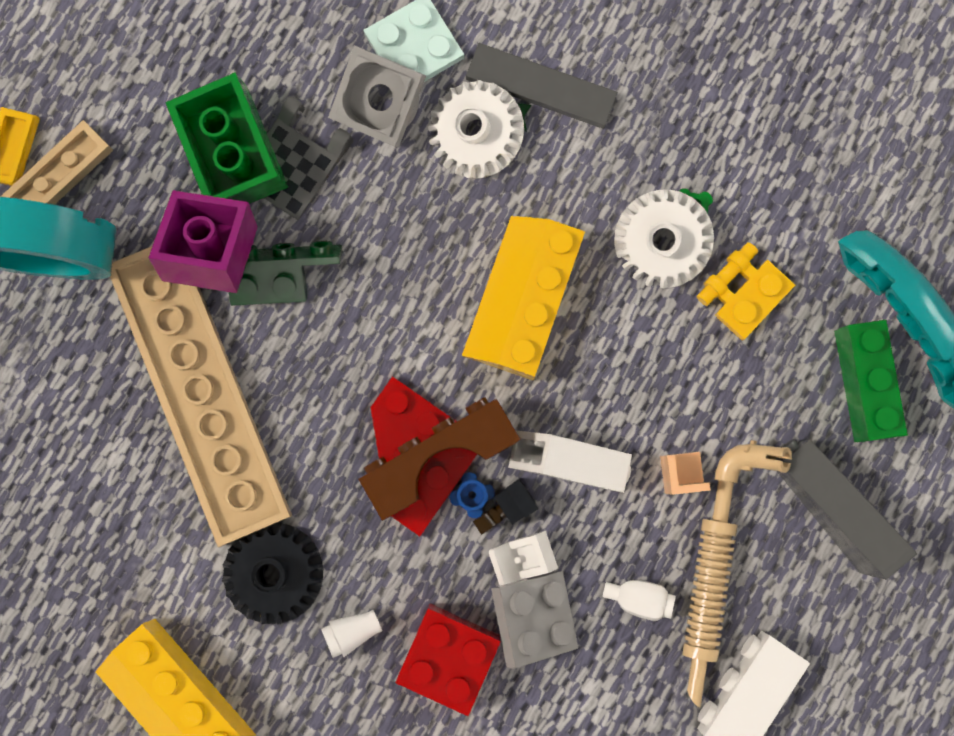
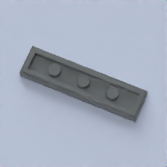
(542, 85)

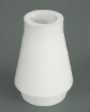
(350, 632)

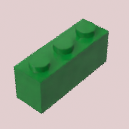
(870, 381)

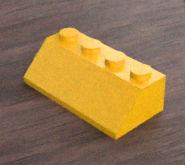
(523, 295)
(167, 688)

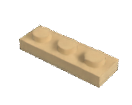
(61, 167)

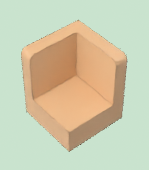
(683, 473)

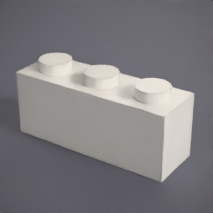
(754, 690)

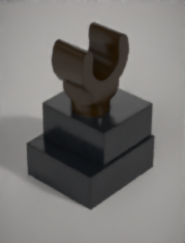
(513, 504)

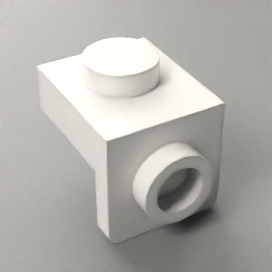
(523, 558)

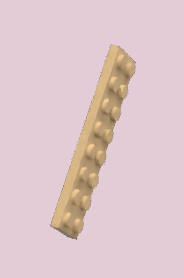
(200, 400)

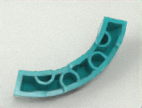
(912, 296)

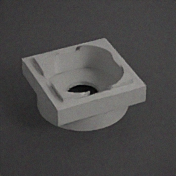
(352, 100)

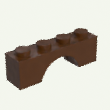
(395, 483)

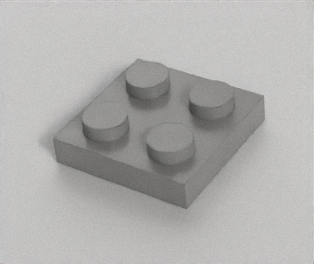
(534, 619)

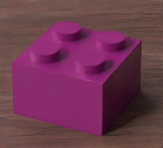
(204, 241)

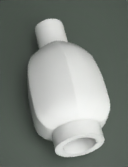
(642, 599)

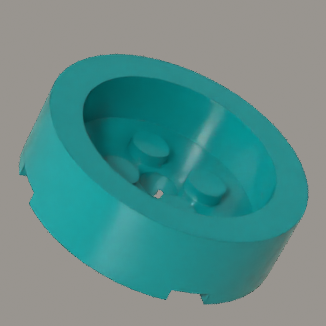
(54, 241)

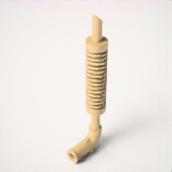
(715, 557)

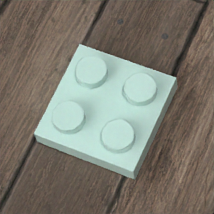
(415, 39)

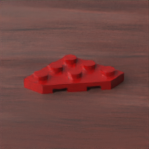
(401, 416)

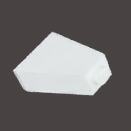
(571, 460)

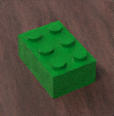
(226, 141)

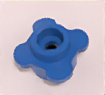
(475, 505)

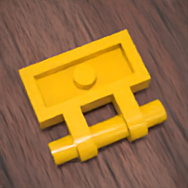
(754, 299)

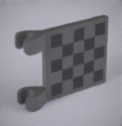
(302, 160)

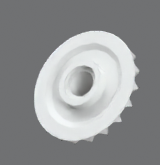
(496, 141)
(665, 210)

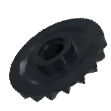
(298, 567)

